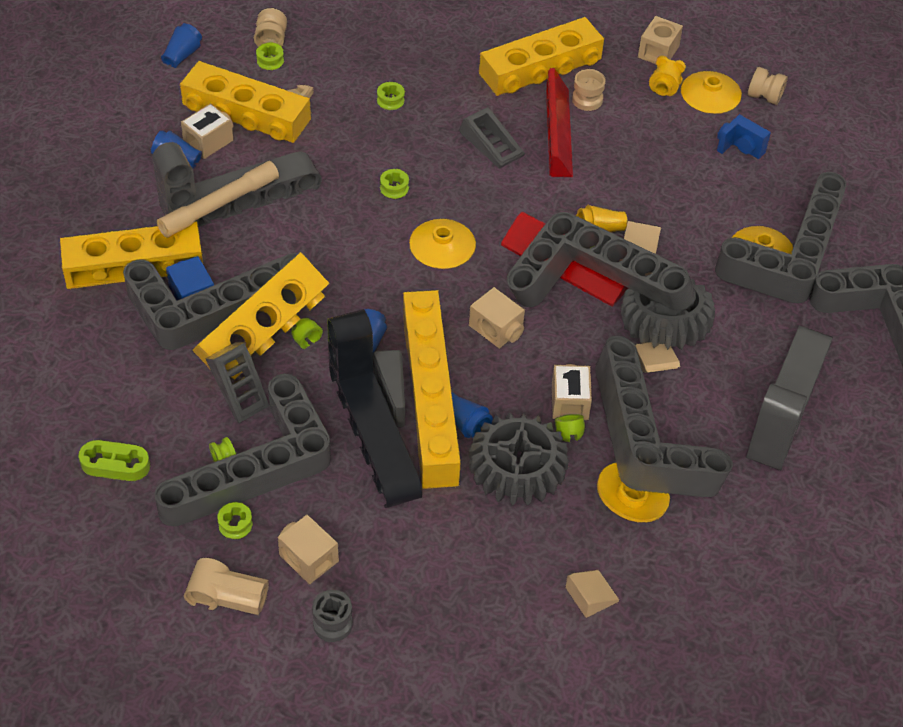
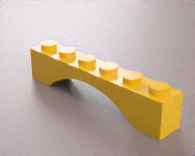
(431, 389)

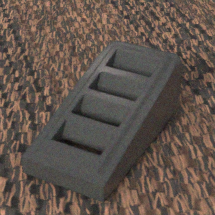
(485, 118)
(389, 375)
(222, 376)

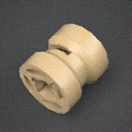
(270, 27)
(769, 86)
(588, 89)

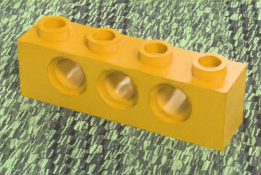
(530, 58)
(247, 101)
(103, 256)
(296, 276)

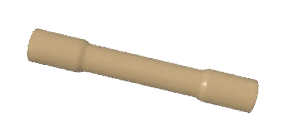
(187, 215)

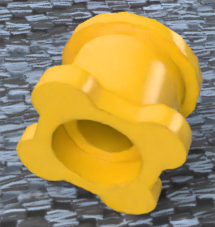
(667, 76)

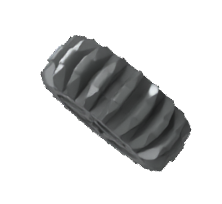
(666, 326)
(541, 459)

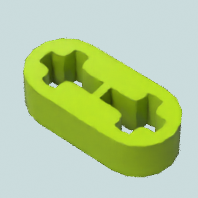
(114, 460)

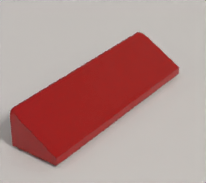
(558, 126)
(599, 286)

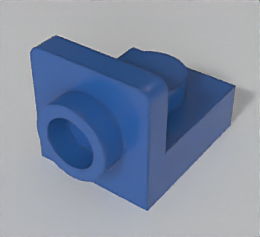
(745, 135)

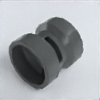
(328, 624)

